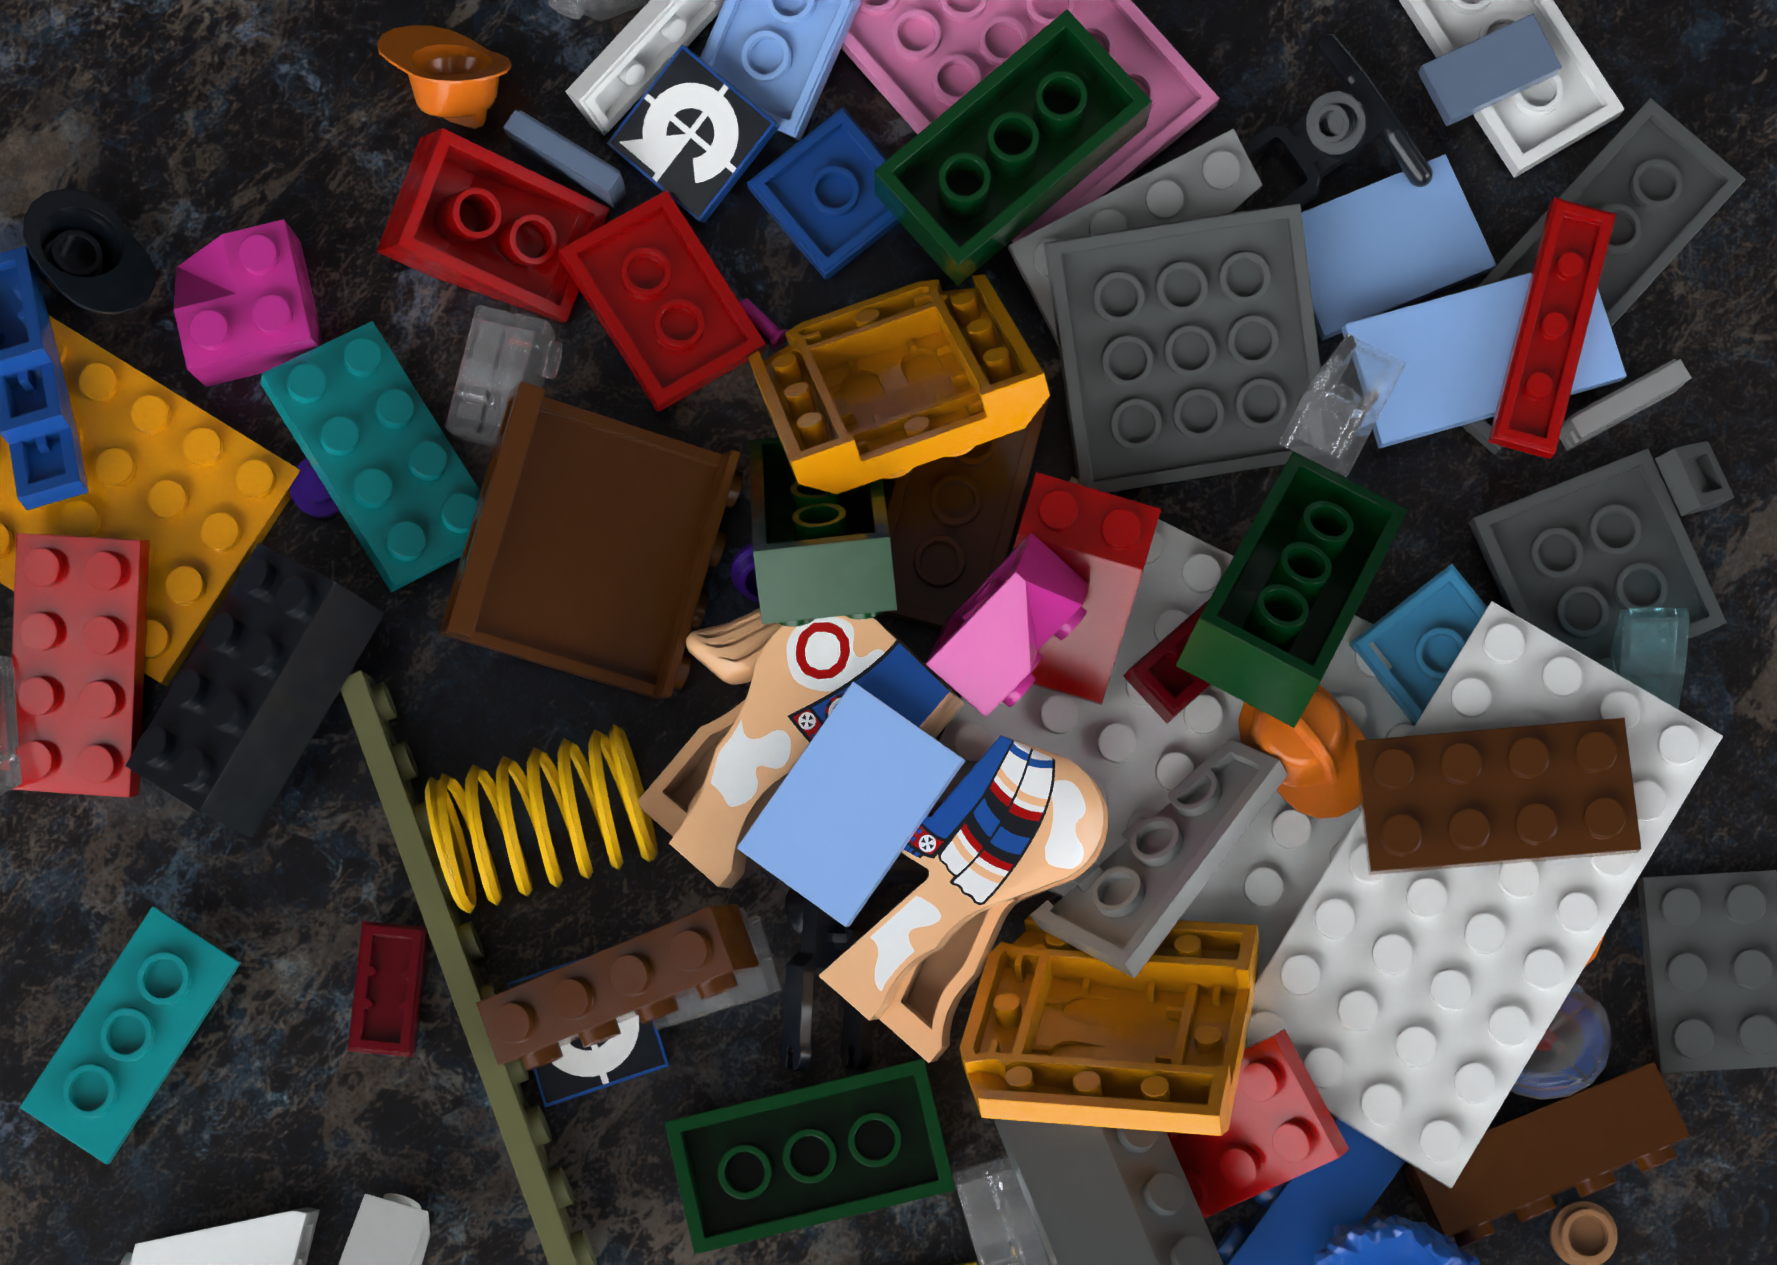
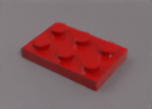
(662, 300)
(1273, 1132)

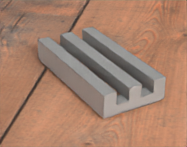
(1623, 403)

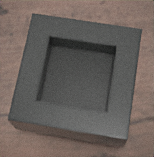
(1694, 478)

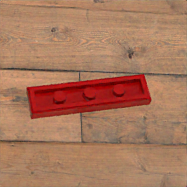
(1552, 328)

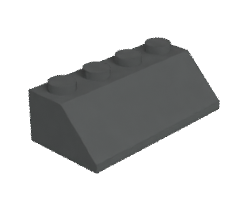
(1107, 1195)

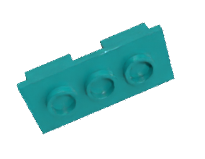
(130, 1035)

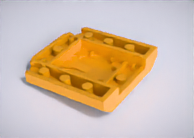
(898, 383)
(1094, 1047)

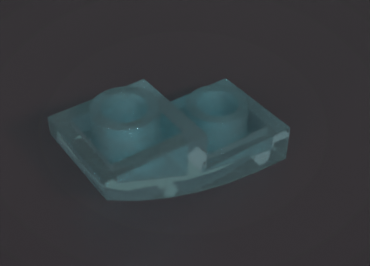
(1653, 650)

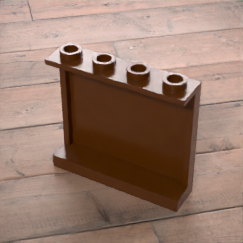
(591, 545)

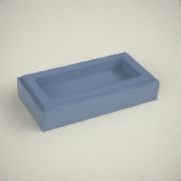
(1489, 69)
(565, 158)

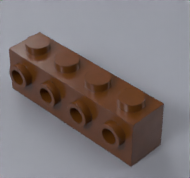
(617, 984)
(1552, 1151)

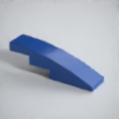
(34, 392)

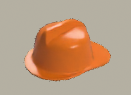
(446, 71)
(1315, 754)

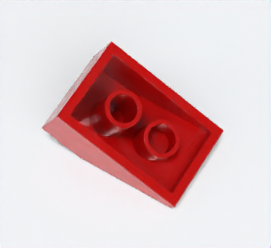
(488, 225)
(1108, 547)

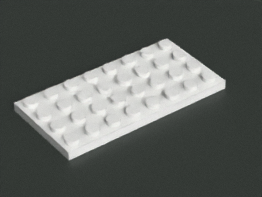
(1438, 983)

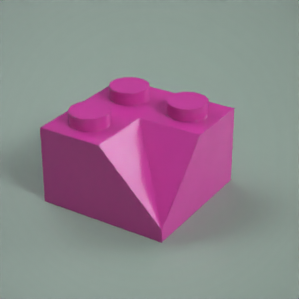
(245, 304)
(997, 631)

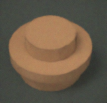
(1583, 1233)

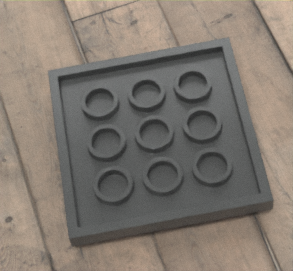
(1183, 345)

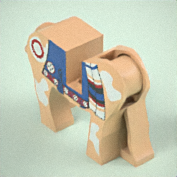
(999, 838)

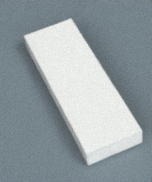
(637, 58)

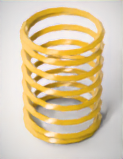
(448, 831)

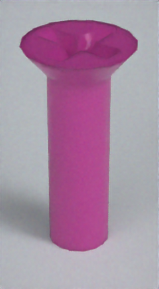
(764, 325)

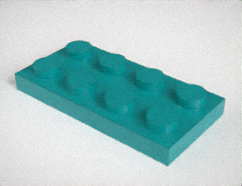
(377, 453)

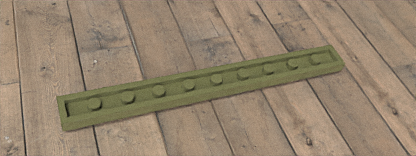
(457, 950)

